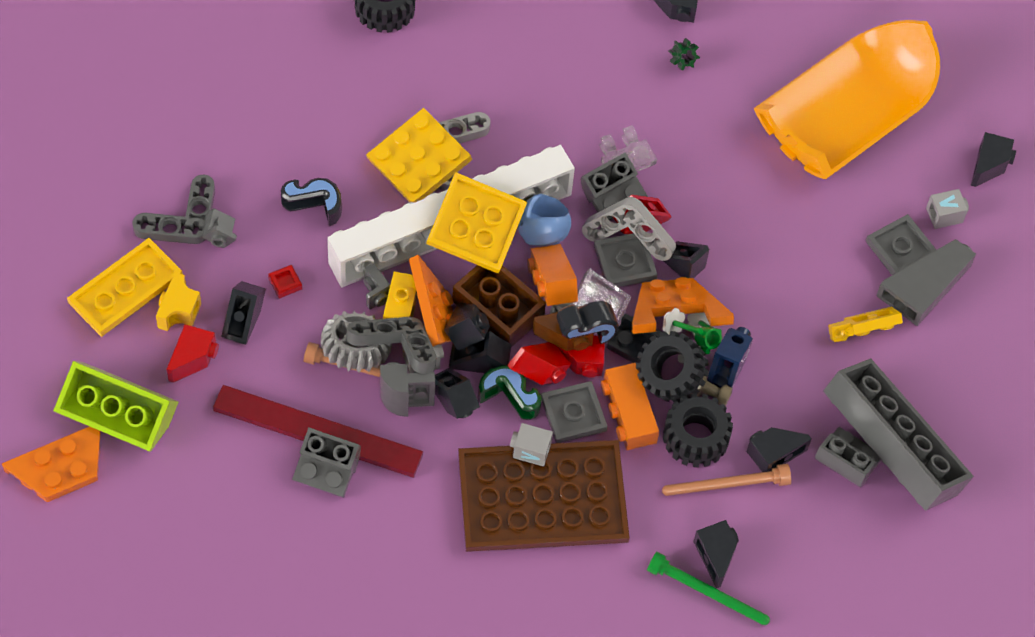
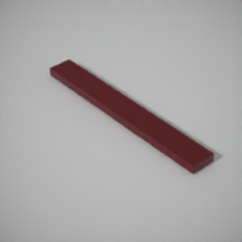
(296, 423)

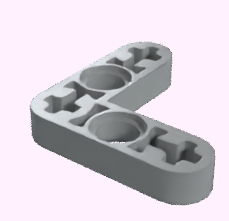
(474, 133)
(657, 243)

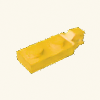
(864, 323)

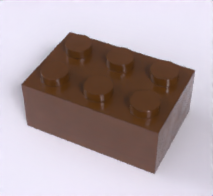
(502, 299)

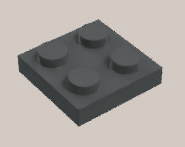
(899, 244)
(625, 260)
(574, 412)

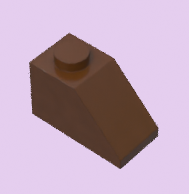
(549, 330)

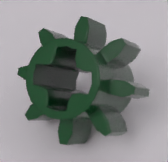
(689, 55)

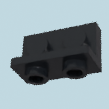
(629, 344)

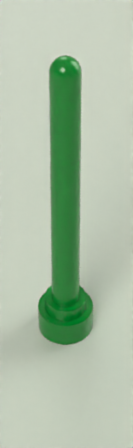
(661, 566)

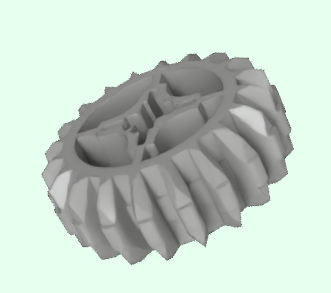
(347, 354)

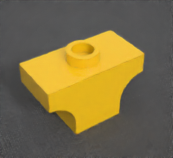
(401, 296)
(178, 304)

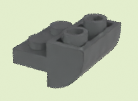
(611, 183)
(405, 389)
(848, 456)
(327, 462)

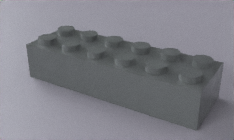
(898, 434)

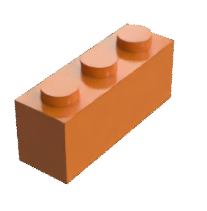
(553, 275)
(630, 407)

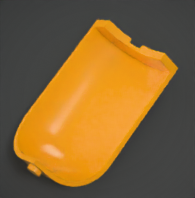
(854, 96)

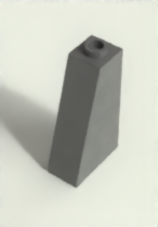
(924, 283)

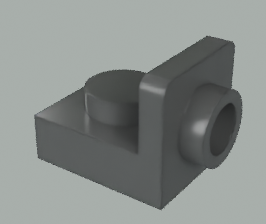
(219, 229)
(377, 285)

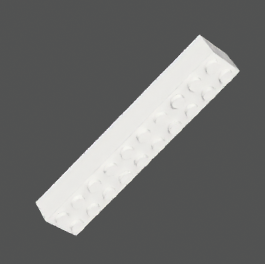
(404, 232)

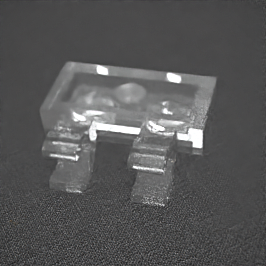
(638, 152)

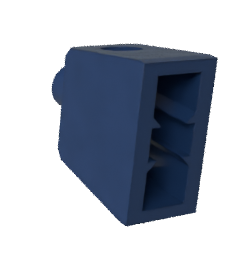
(735, 349)

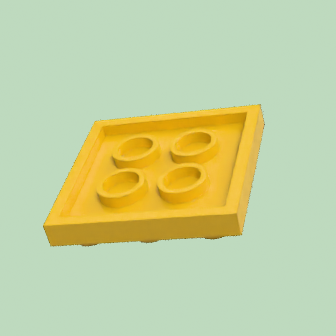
(419, 156)
(476, 222)

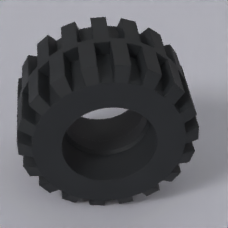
(385, 14)
(658, 352)
(700, 411)

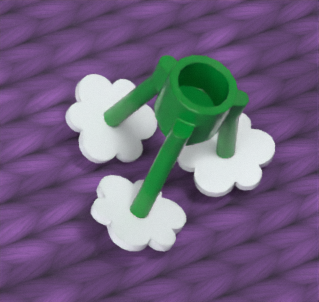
(704, 335)

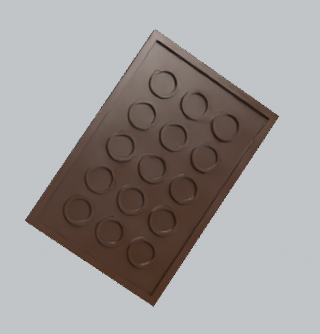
(526, 505)

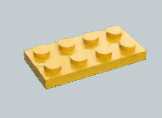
(124, 287)

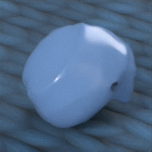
(544, 221)

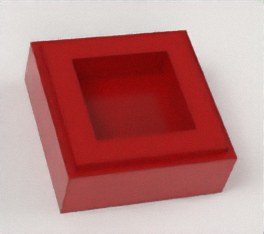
(285, 281)

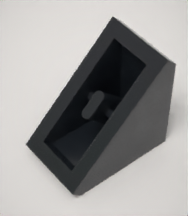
(688, 259)

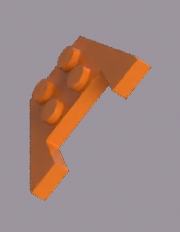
(682, 293)

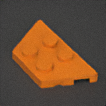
(433, 300)
(59, 465)

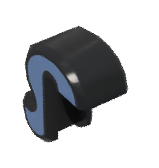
(313, 194)
(589, 319)

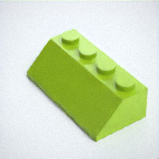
(115, 405)

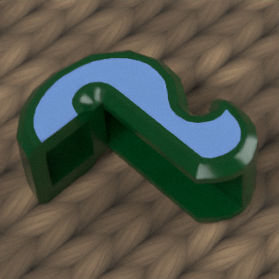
(514, 387)

